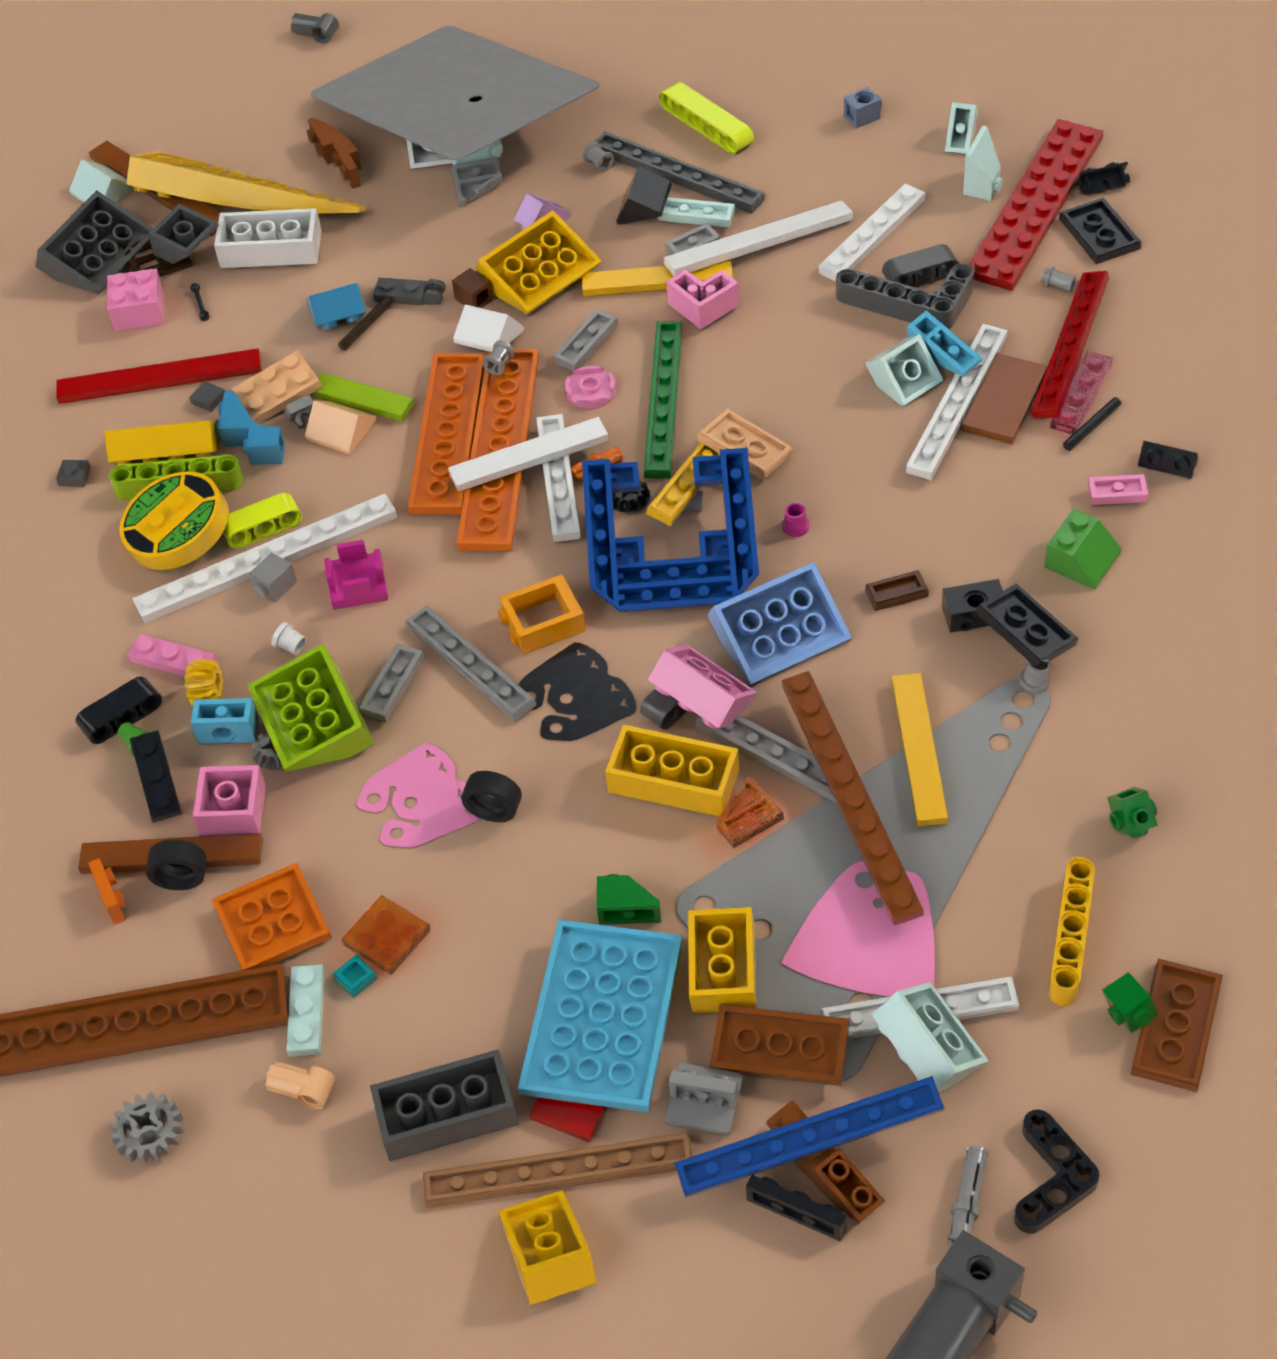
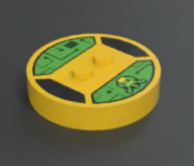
(174, 520)

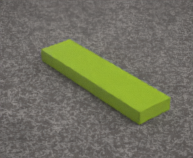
(364, 397)

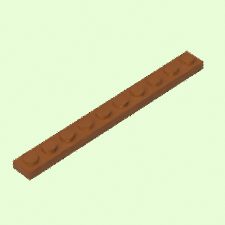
(852, 799)

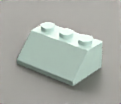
(929, 1036)

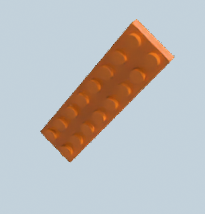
(446, 431)

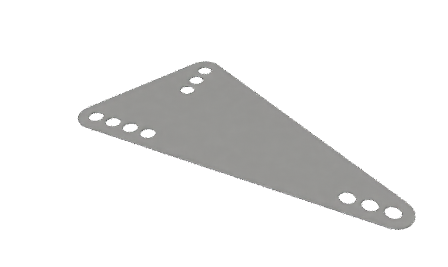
(802, 859)

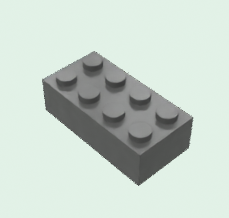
(443, 1105)

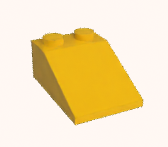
(547, 1247)

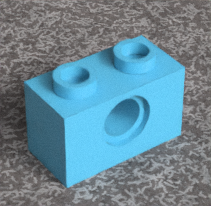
(224, 720)

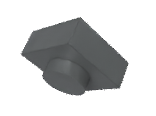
(73, 473)

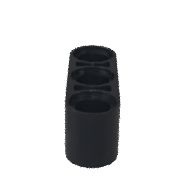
(123, 705)

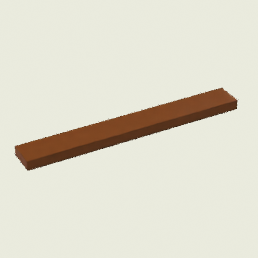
(118, 161)

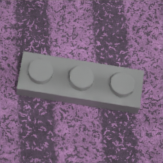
(585, 340)
(391, 683)

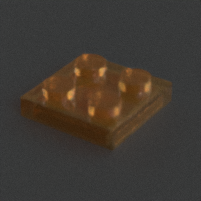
(386, 934)

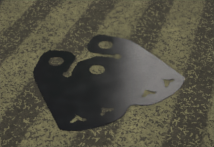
(590, 688)

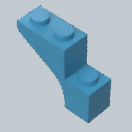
(236, 428)

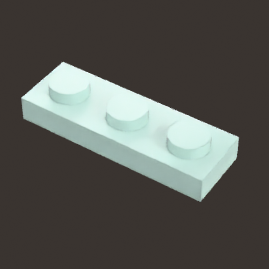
(698, 212)
(305, 1010)

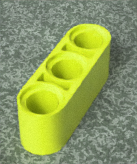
(261, 520)

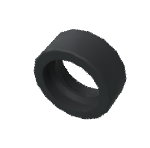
(503, 789)
(179, 853)

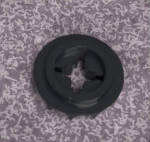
(632, 502)

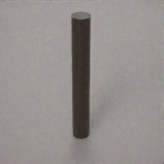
(365, 323)

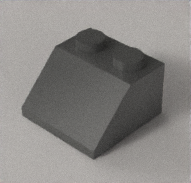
(180, 233)

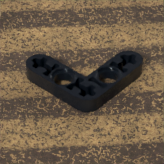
(1063, 1180)

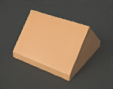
(337, 426)

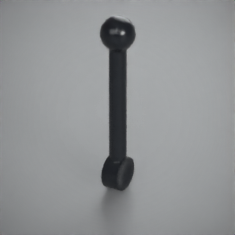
(204, 315)

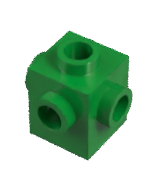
(1132, 812)

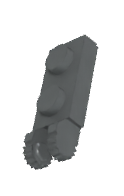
(409, 291)

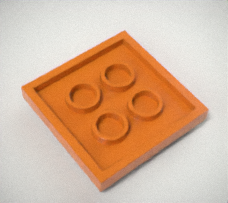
(271, 918)

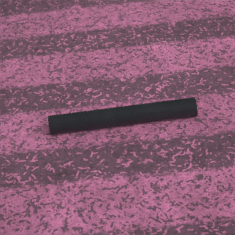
(1092, 423)

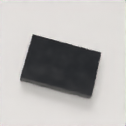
(1100, 230)
(1026, 625)

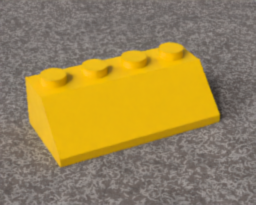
(161, 441)

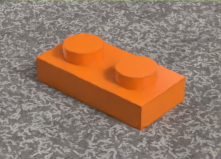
(105, 880)

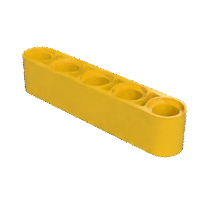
(1067, 942)

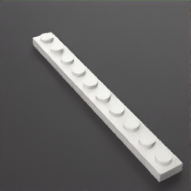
(289, 547)

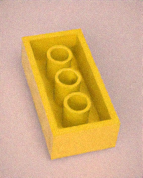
(672, 770)

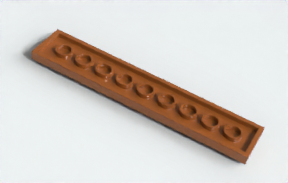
(143, 1019)

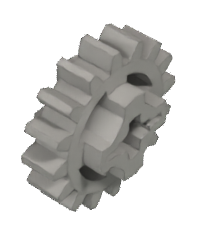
(147, 1128)

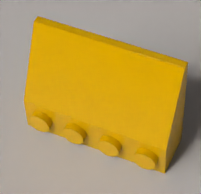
(537, 263)

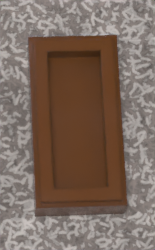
(896, 590)

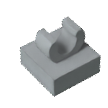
(299, 408)

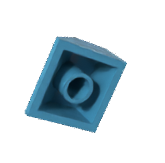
(336, 306)

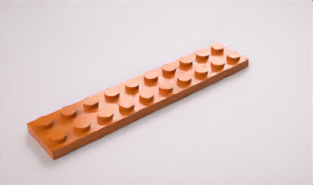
(501, 422)

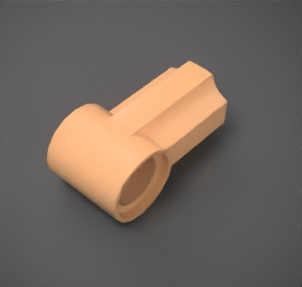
(307, 1086)

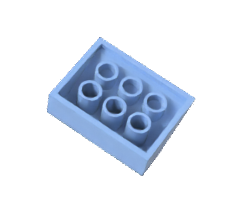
(779, 623)

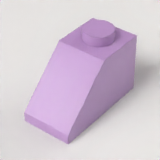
(534, 208)

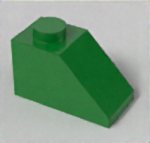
(625, 901)

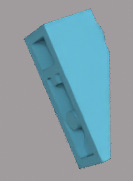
(944, 345)

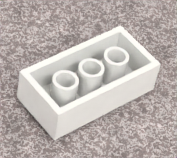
(268, 238)

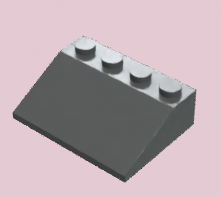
(92, 243)

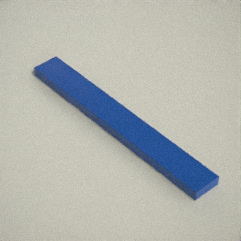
(809, 1136)

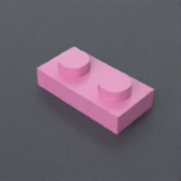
(1117, 489)

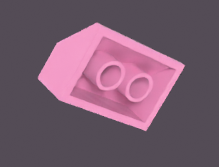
(700, 686)

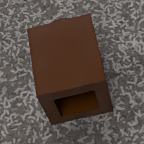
(472, 289)

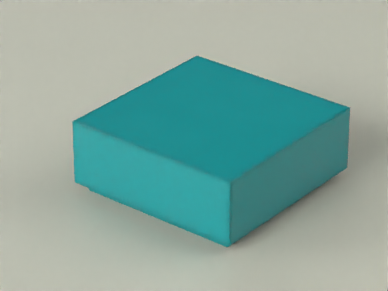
(354, 976)

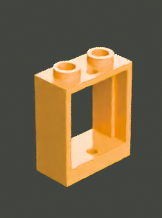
(546, 632)

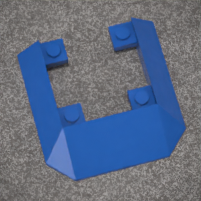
(619, 564)

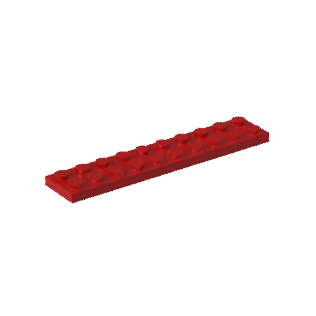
(1034, 204)

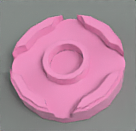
(590, 387)

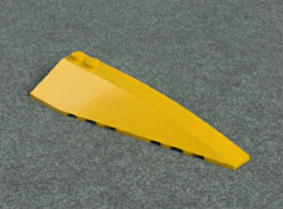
(210, 184)

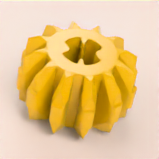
(203, 680)

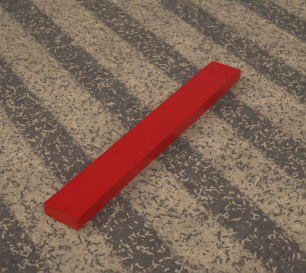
(1070, 345)
(158, 376)

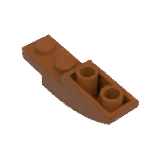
(335, 149)
(832, 1172)

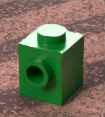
(1129, 1003)

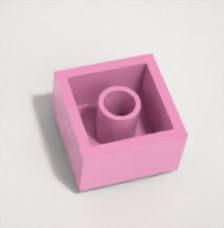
(135, 299)
(229, 800)

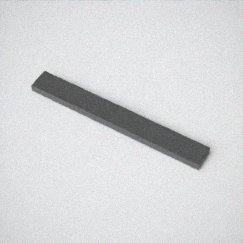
(682, 173)

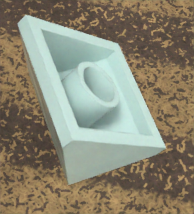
(94, 177)

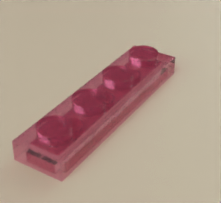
(1082, 392)

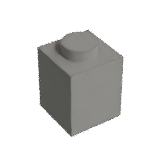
(272, 577)

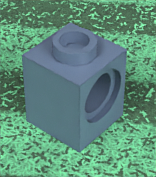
(862, 107)

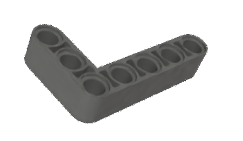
(906, 301)

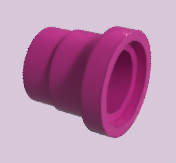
(795, 520)

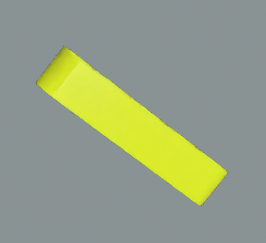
(706, 117)

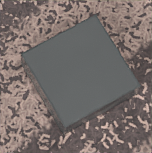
(207, 396)

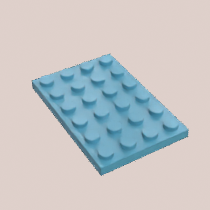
(601, 1016)

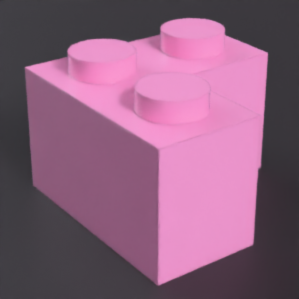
(704, 300)

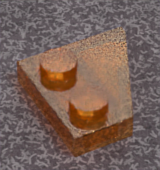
(748, 814)

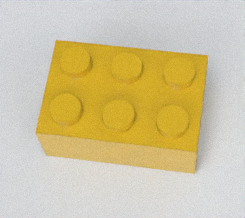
(721, 959)

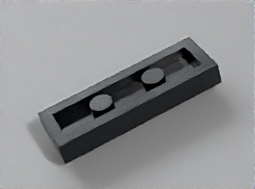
(155, 776)
(796, 1207)

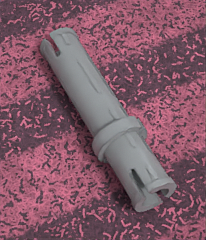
(965, 1209)

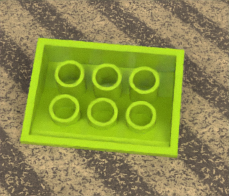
(310, 712)

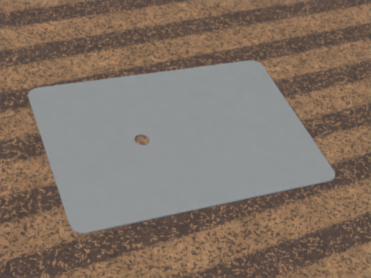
(428, 86)

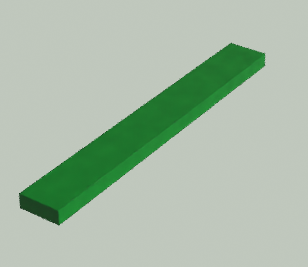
(663, 400)

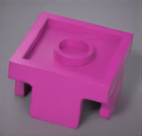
(355, 576)

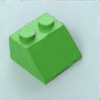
(1082, 549)

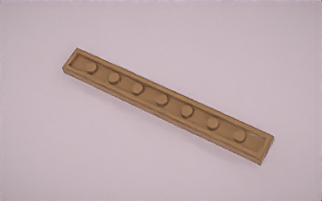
(555, 1170)

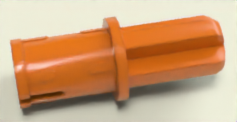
(614, 454)

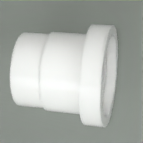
(288, 639)

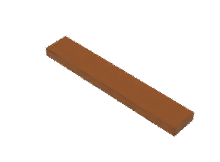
(133, 854)

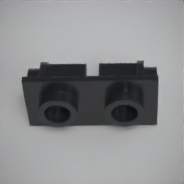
(1092, 179)
(1168, 459)

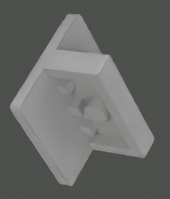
(703, 1098)

